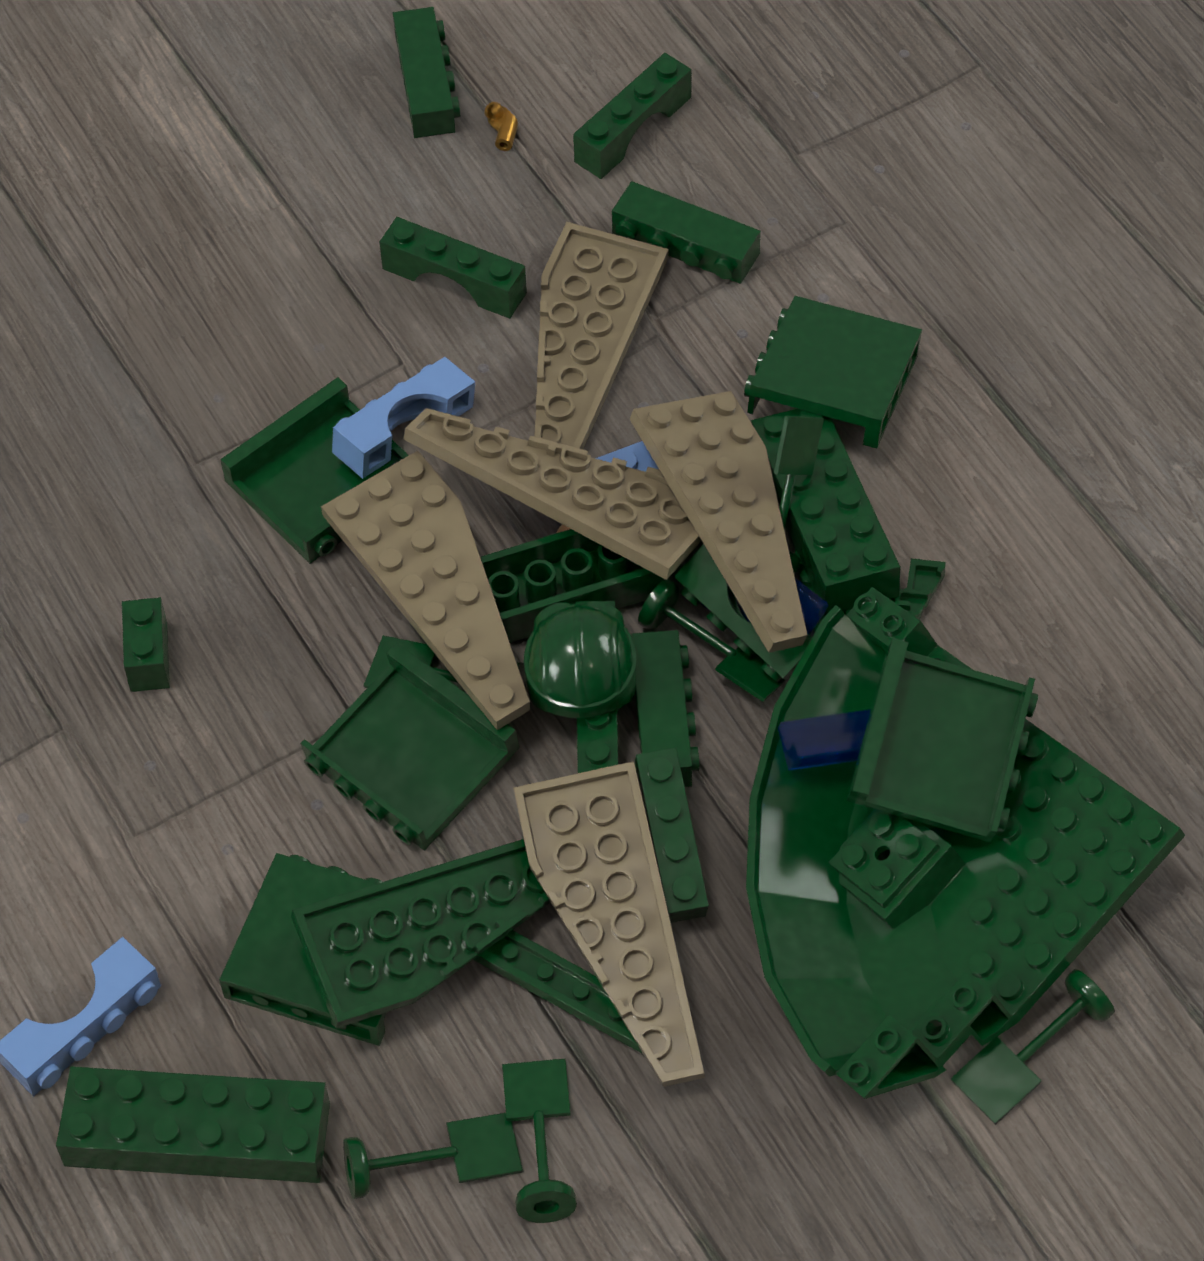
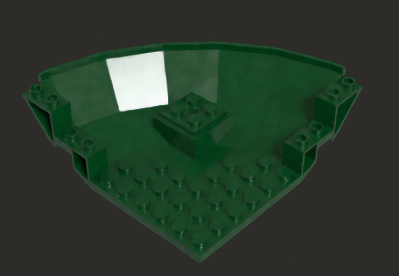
(951, 931)

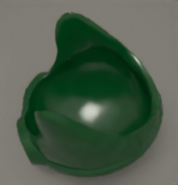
(580, 660)

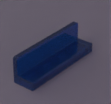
(823, 739)

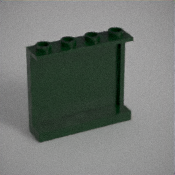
(836, 365)
(292, 471)
(942, 744)
(411, 749)
(268, 958)

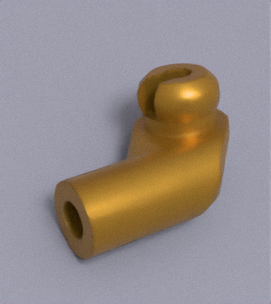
(504, 123)

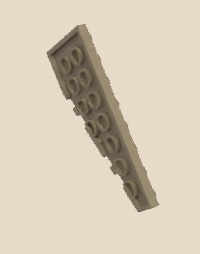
(588, 316)
(730, 497)
(600, 499)
(424, 557)
(601, 874)

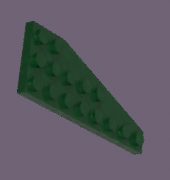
(414, 931)

